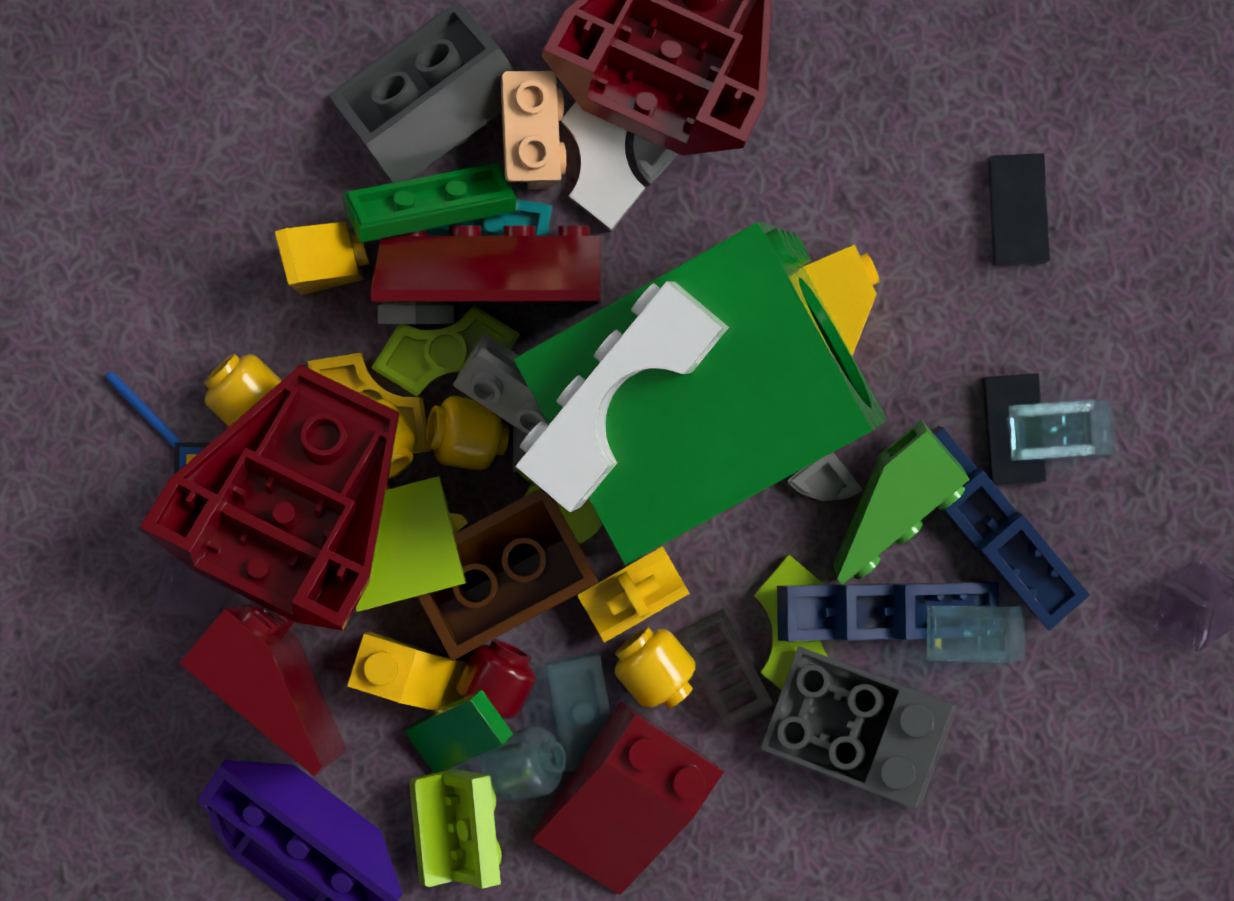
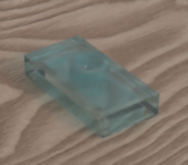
(577, 703)

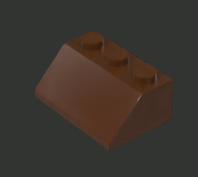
(513, 571)

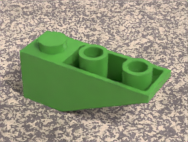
(903, 488)

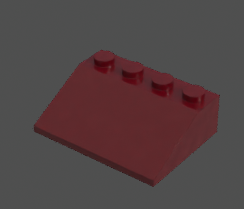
(489, 267)
(268, 680)

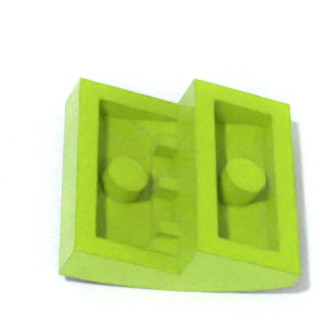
(413, 546)

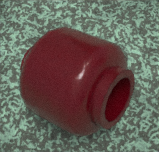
(501, 674)

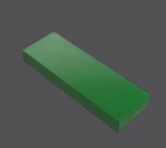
(429, 202)

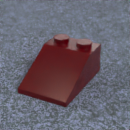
(626, 799)

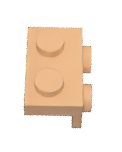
(531, 128)

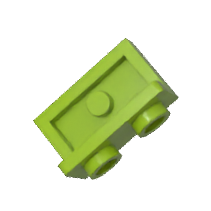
(455, 829)

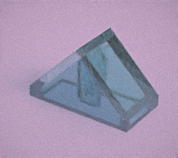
(1062, 430)
(976, 633)

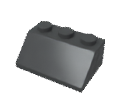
(425, 94)

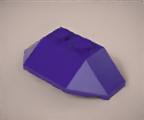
(297, 834)

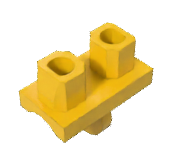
(633, 594)

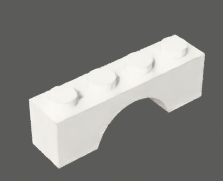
(573, 451)

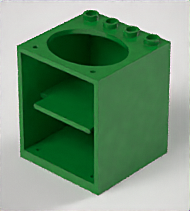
(748, 415)

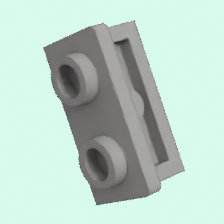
(497, 384)

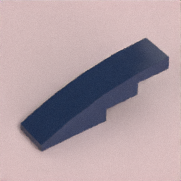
(1011, 544)
(870, 609)

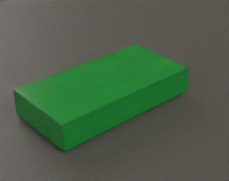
(458, 732)

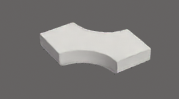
(605, 180)

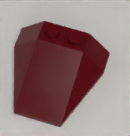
(667, 68)
(286, 500)

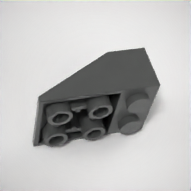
(859, 727)

